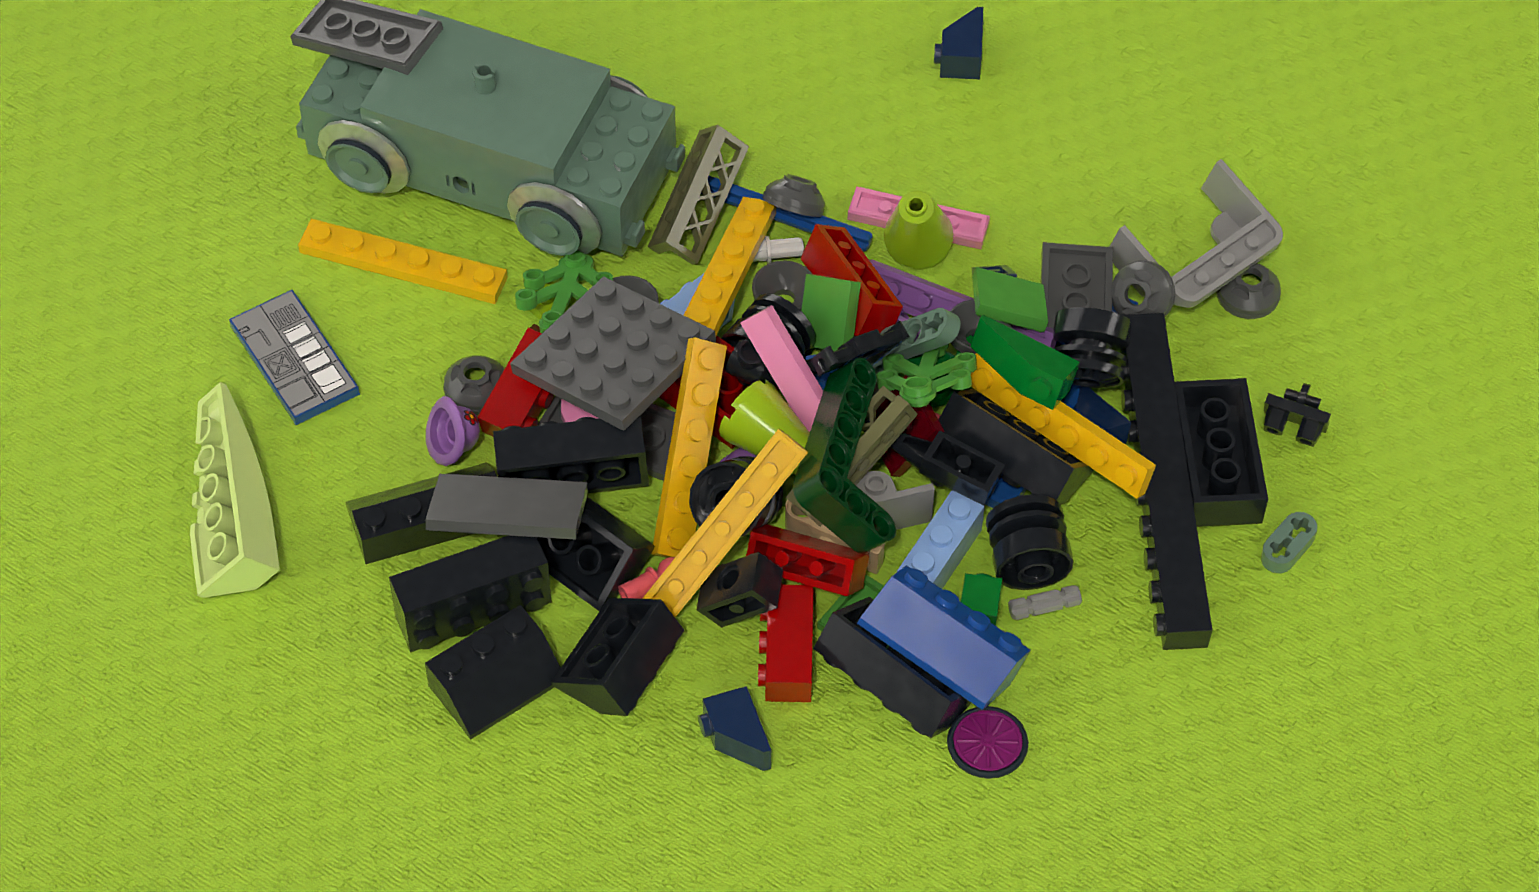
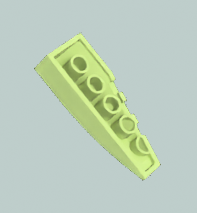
(234, 525)

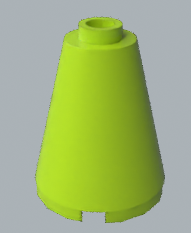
(918, 232)
(758, 417)

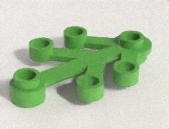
(573, 269)
(919, 387)

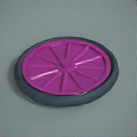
(987, 742)

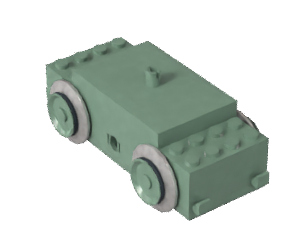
(510, 121)

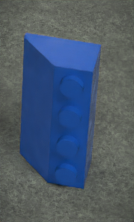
(944, 636)

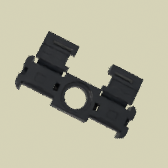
(857, 347)

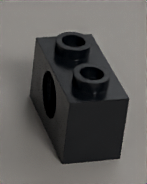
(740, 590)

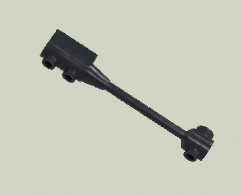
(943, 460)

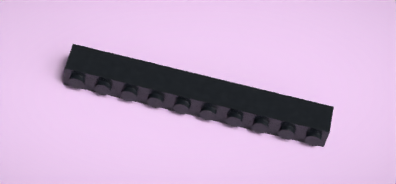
(1168, 503)

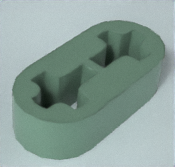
(1283, 537)

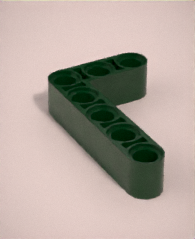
(822, 475)

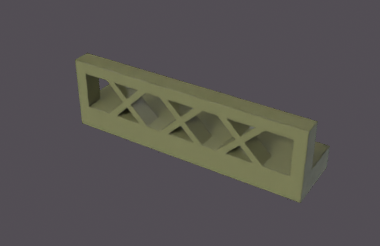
(687, 192)
(877, 439)

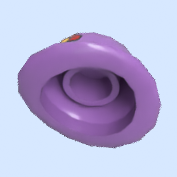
(450, 431)

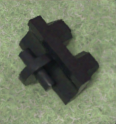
(1294, 409)

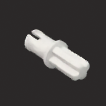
(779, 249)

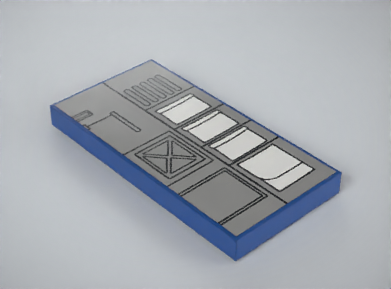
(294, 357)

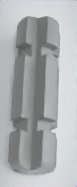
(1044, 602)

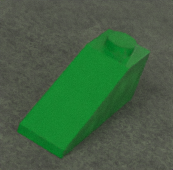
(1024, 362)

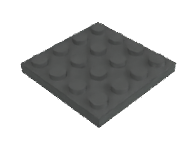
(611, 353)

